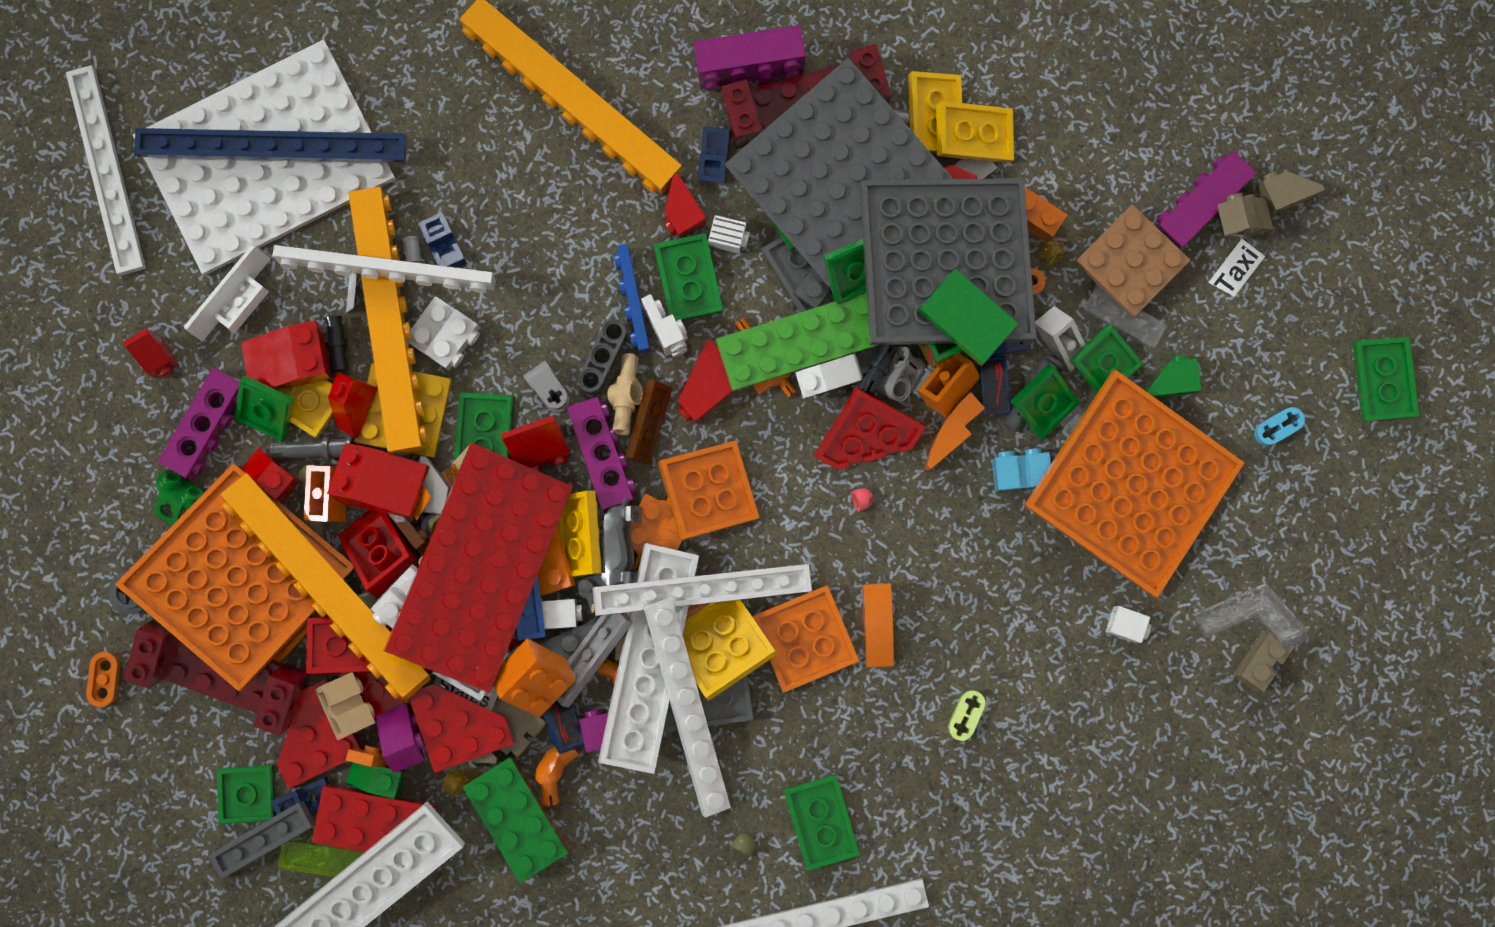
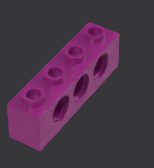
(581, 416)
(189, 430)

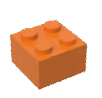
(533, 678)

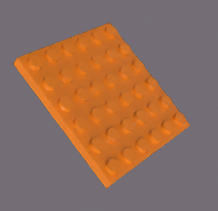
(1134, 484)
(221, 589)

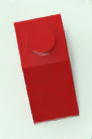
(681, 210)
(151, 353)
(351, 403)
(270, 475)

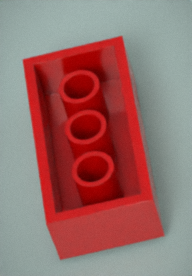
(358, 818)

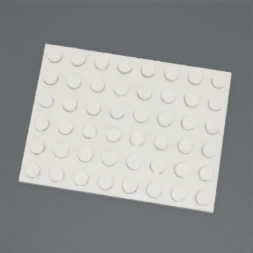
(248, 202)

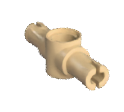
(625, 394)

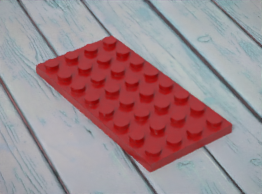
(478, 568)

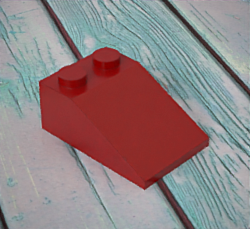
(288, 356)
(538, 444)
(377, 481)
(378, 551)

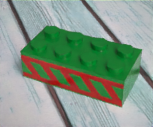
(516, 819)

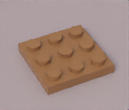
(1132, 261)

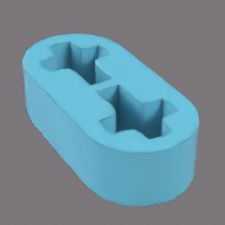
(1282, 432)

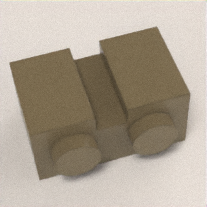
(1244, 215)
(1257, 664)

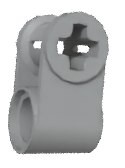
(901, 375)
(546, 384)

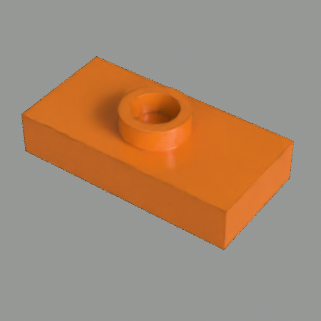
(369, 756)

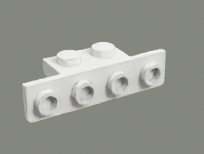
(233, 298)

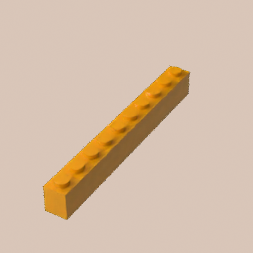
(570, 95)
(388, 327)
(323, 585)

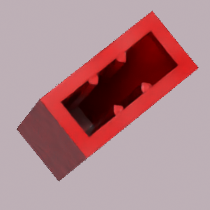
(705, 386)

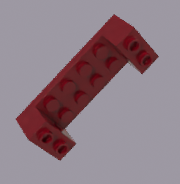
(755, 108)
(161, 656)

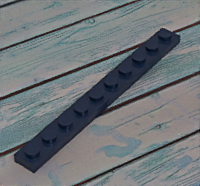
(270, 145)

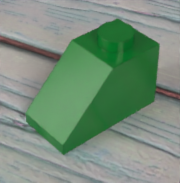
(1176, 378)
(377, 780)

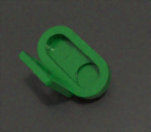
(177, 493)

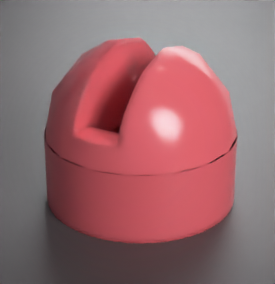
(862, 499)

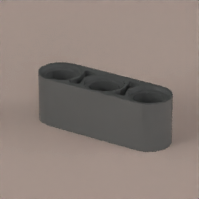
(603, 343)

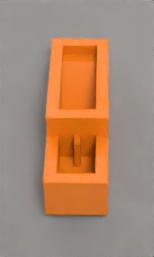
(953, 430)
(878, 625)

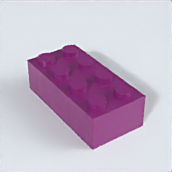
(750, 57)

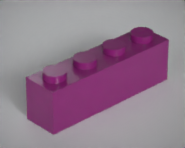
(1201, 204)

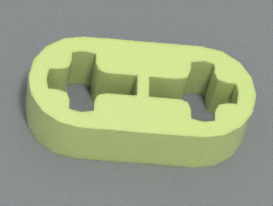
(972, 718)

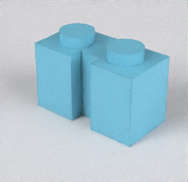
(1019, 472)

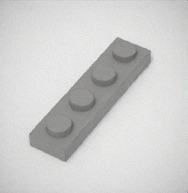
(593, 652)

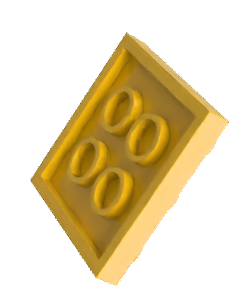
(434, 397)
(724, 646)

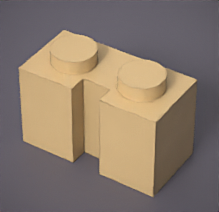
(345, 706)

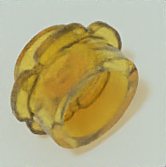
(1052, 252)
(454, 782)

